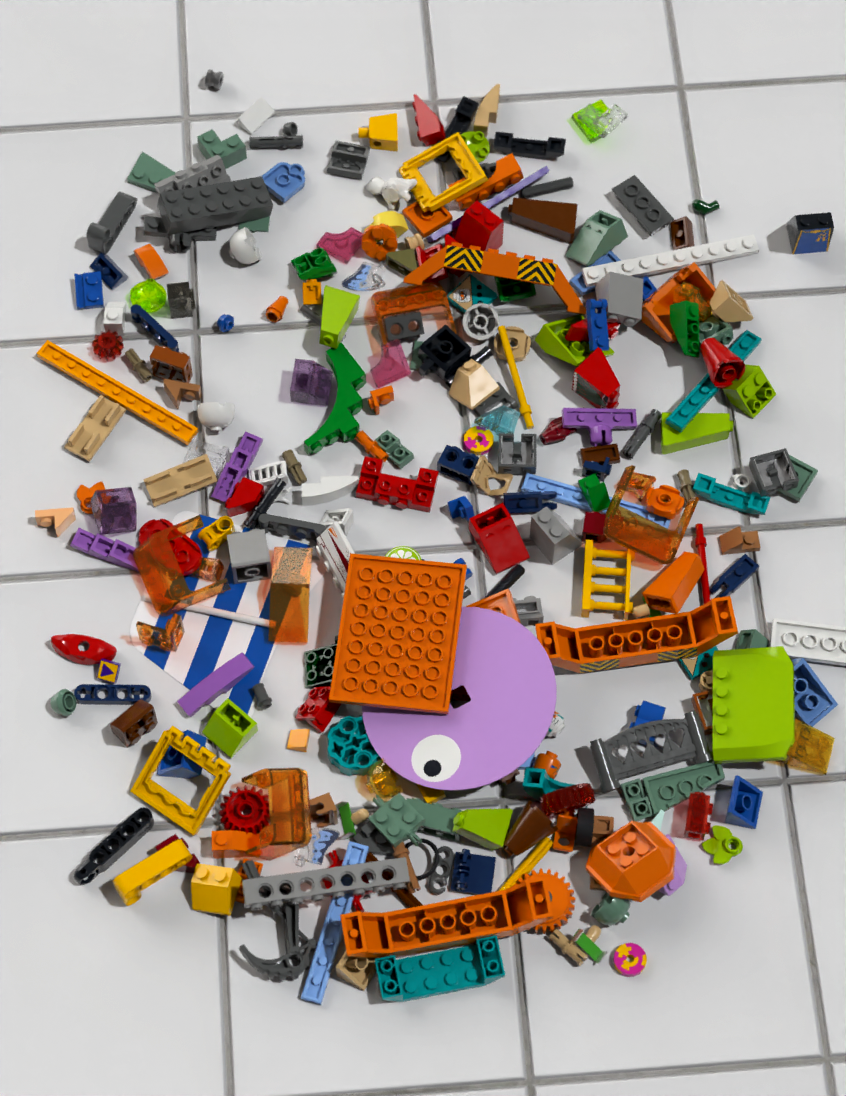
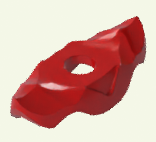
(68, 645)

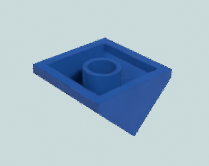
(743, 804)

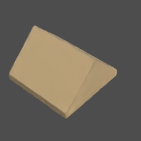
(356, 970)

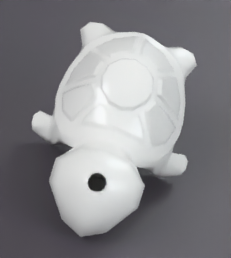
(392, 189)

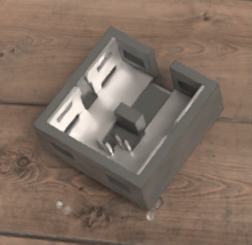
(516, 457)
(773, 472)

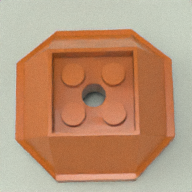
(633, 861)

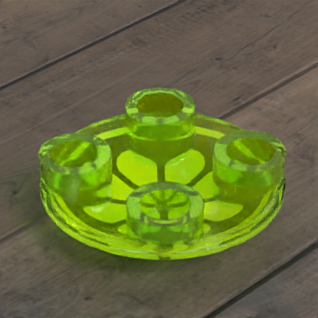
(148, 295)

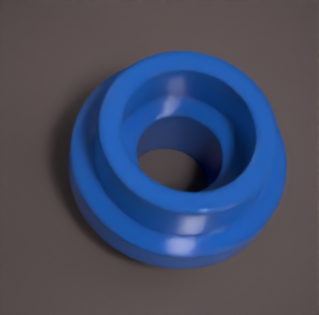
(225, 322)

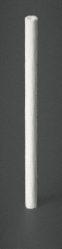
(223, 613)

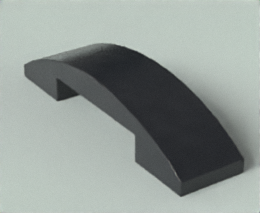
(460, 123)
(529, 148)

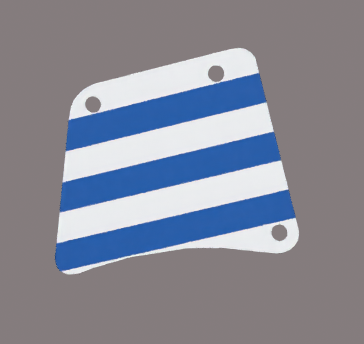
(215, 640)

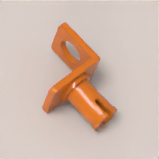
(566, 829)

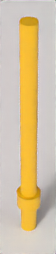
(525, 409)

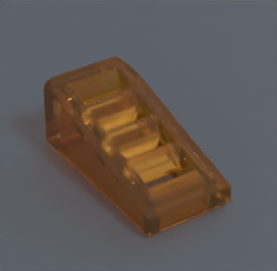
(213, 572)

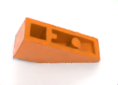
(233, 843)

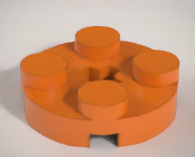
(379, 232)
(668, 509)

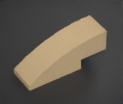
(487, 110)

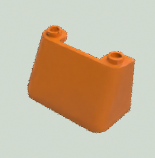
(657, 306)

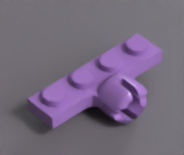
(599, 422)

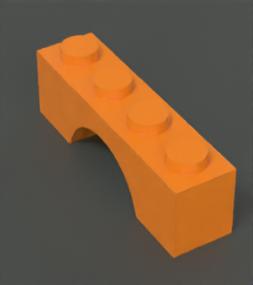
(506, 173)

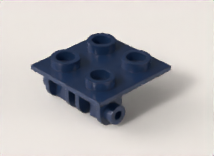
(473, 873)

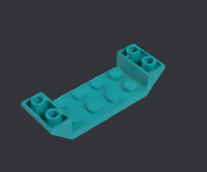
(440, 971)

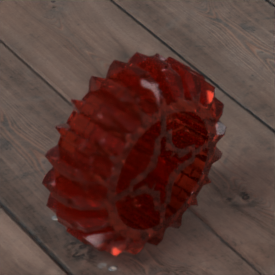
(567, 799)

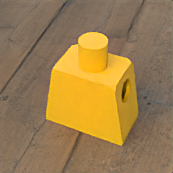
(381, 132)

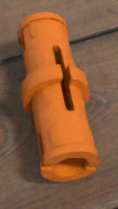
(371, 446)

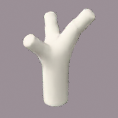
(280, 497)

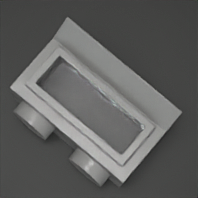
(529, 609)

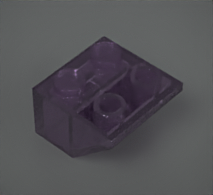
(310, 383)
(114, 510)

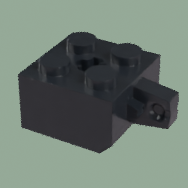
(443, 353)

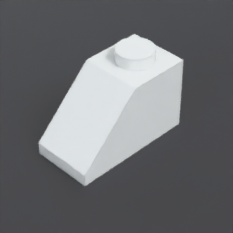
(115, 317)

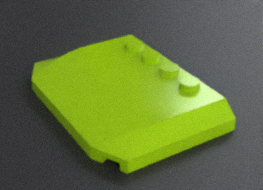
(752, 705)

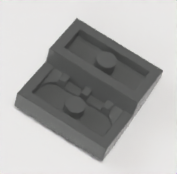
(348, 160)

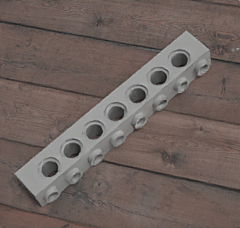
(397, 867)

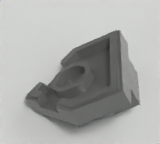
(374, 839)

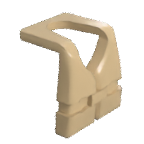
(484, 471)

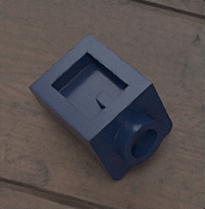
(595, 468)

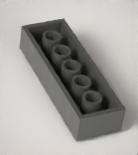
(214, 205)

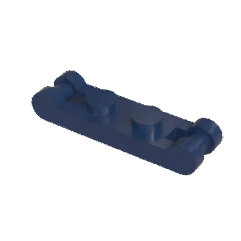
(150, 325)

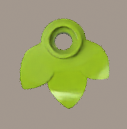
(720, 844)

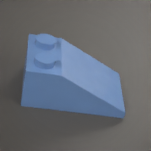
(810, 694)

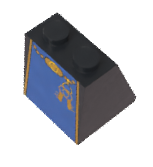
(810, 232)

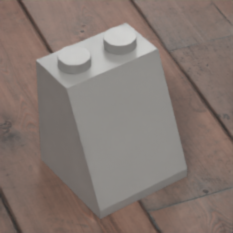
(623, 297)
(552, 535)
(249, 556)

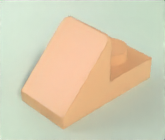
(61, 518)

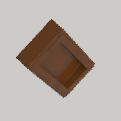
(600, 453)

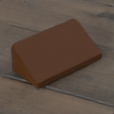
(682, 233)

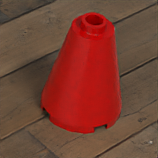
(721, 363)

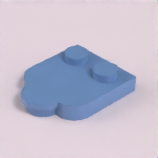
(284, 180)

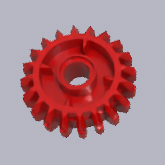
(240, 801)

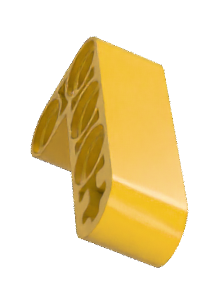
(150, 870)

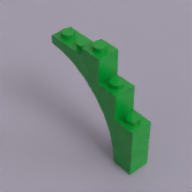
(348, 402)

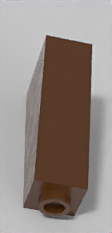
(545, 217)

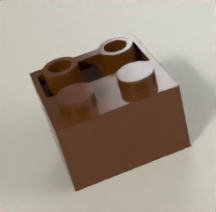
(134, 723)

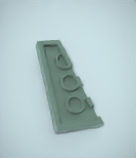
(148, 172)
(675, 786)

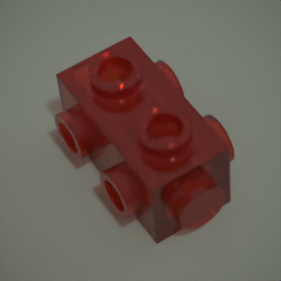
(696, 817)

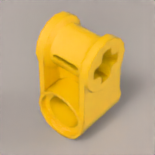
(214, 535)

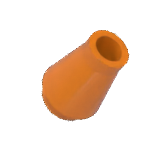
(276, 310)

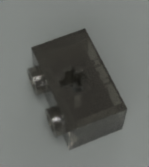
(180, 300)

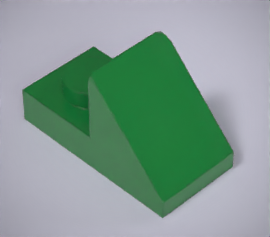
(595, 493)

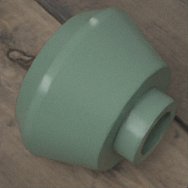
(63, 702)

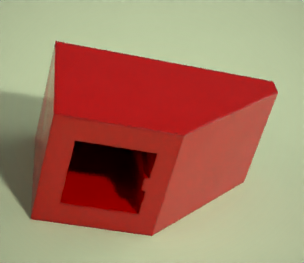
(245, 497)

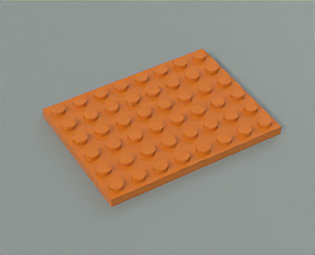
(398, 633)

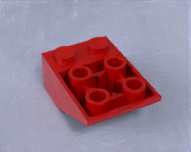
(498, 538)

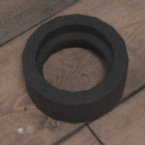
(585, 826)

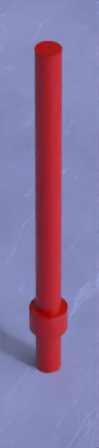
(700, 544)

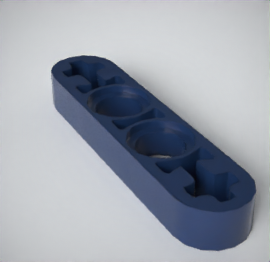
(113, 691)

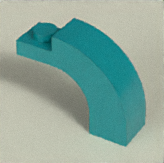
(538, 783)

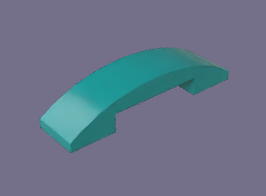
(730, 497)

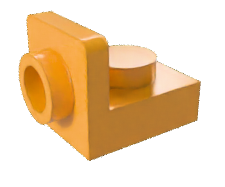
(312, 292)

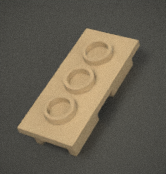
(95, 428)
(180, 480)

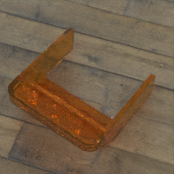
(409, 299)
(640, 533)
(163, 575)

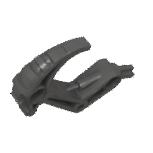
(290, 914)

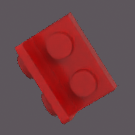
(318, 709)

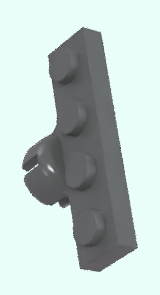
(155, 227)

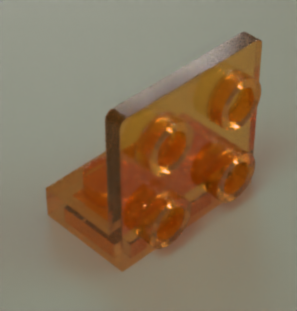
(166, 638)

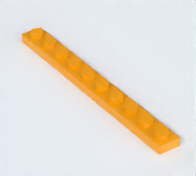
(117, 392)

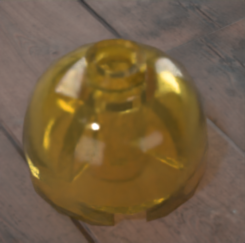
(382, 780)

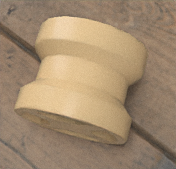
(413, 242)
(706, 679)

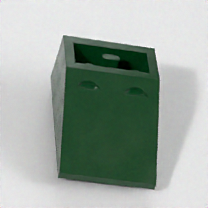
(319, 666)

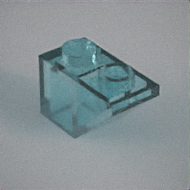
(499, 420)

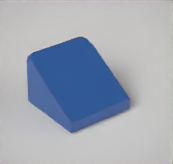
(648, 287)

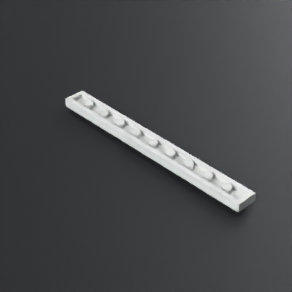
(674, 259)

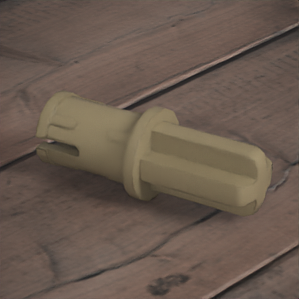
(139, 365)
(294, 467)
(686, 484)

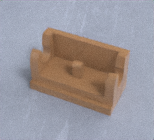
(323, 807)

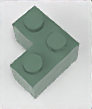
(230, 150)

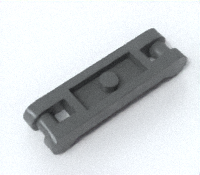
(290, 526)

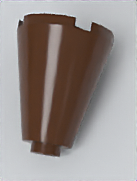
(528, 830)

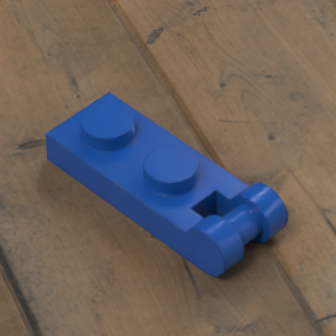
(597, 324)

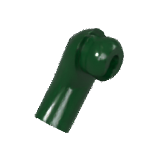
(705, 208)

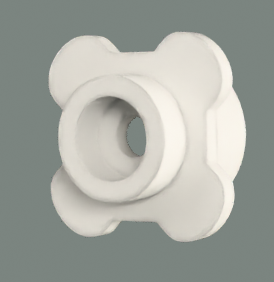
(746, 480)

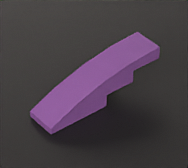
(237, 466)
(105, 548)
(215, 684)

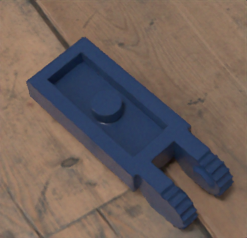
(528, 501)
(736, 576)

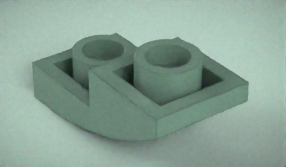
(397, 453)
(636, 800)

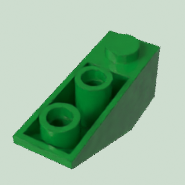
(685, 324)

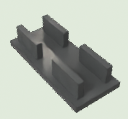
(642, 205)

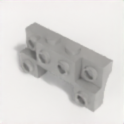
(199, 174)

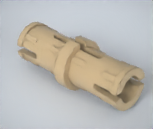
(568, 947)

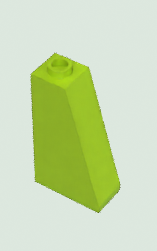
(337, 314)
(702, 430)

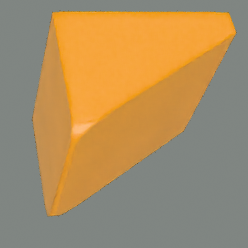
(298, 739)

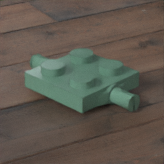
(397, 820)

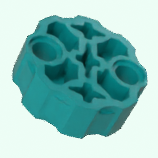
(344, 743)

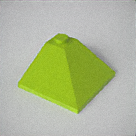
(553, 341)

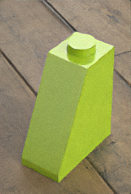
(483, 826)

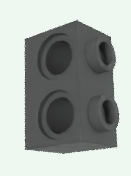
(403, 321)

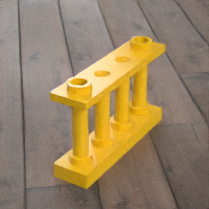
(590, 587)

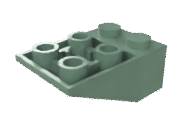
(597, 238)

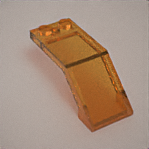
(290, 594)

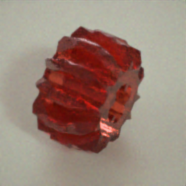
(107, 345)

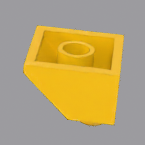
(214, 889)

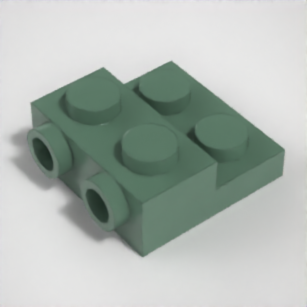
(715, 329)

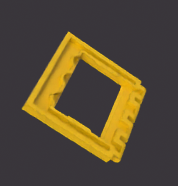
(466, 162)
(164, 800)

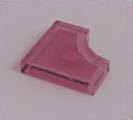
(341, 245)
(391, 364)

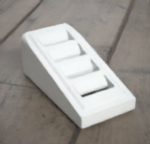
(272, 467)

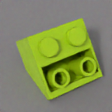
(751, 391)
(230, 728)

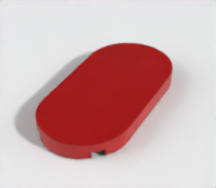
(185, 549)

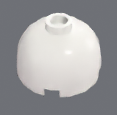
(244, 247)
(480, 321)
(215, 415)

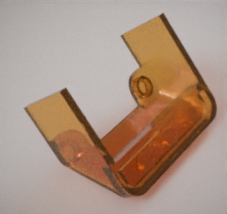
(288, 811)

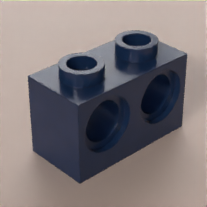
(456, 469)

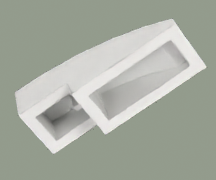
(329, 489)

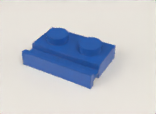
(89, 290)

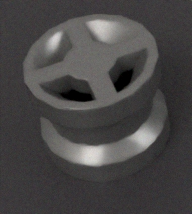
(214, 79)

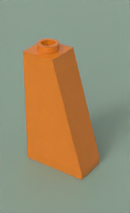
(674, 584)

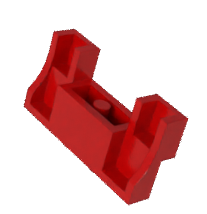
(396, 490)

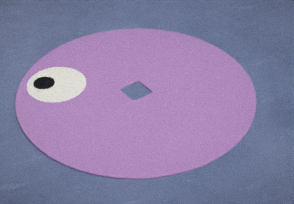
(490, 735)

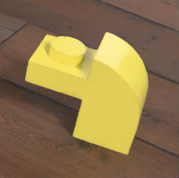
(391, 219)

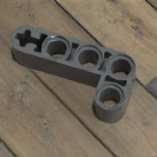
(103, 235)

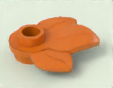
(85, 494)

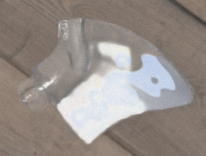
(367, 277)
(315, 850)

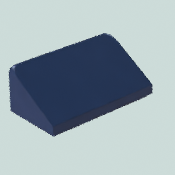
(111, 273)

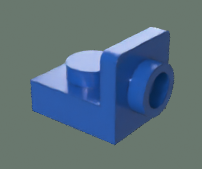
(461, 507)

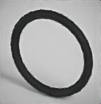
(436, 858)

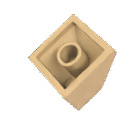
(729, 305)
(472, 385)

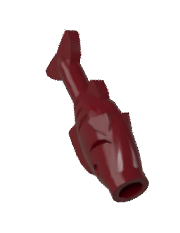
(556, 432)

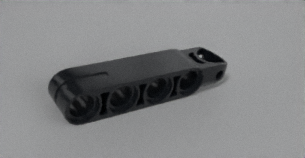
(91, 869)

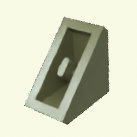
(402, 261)

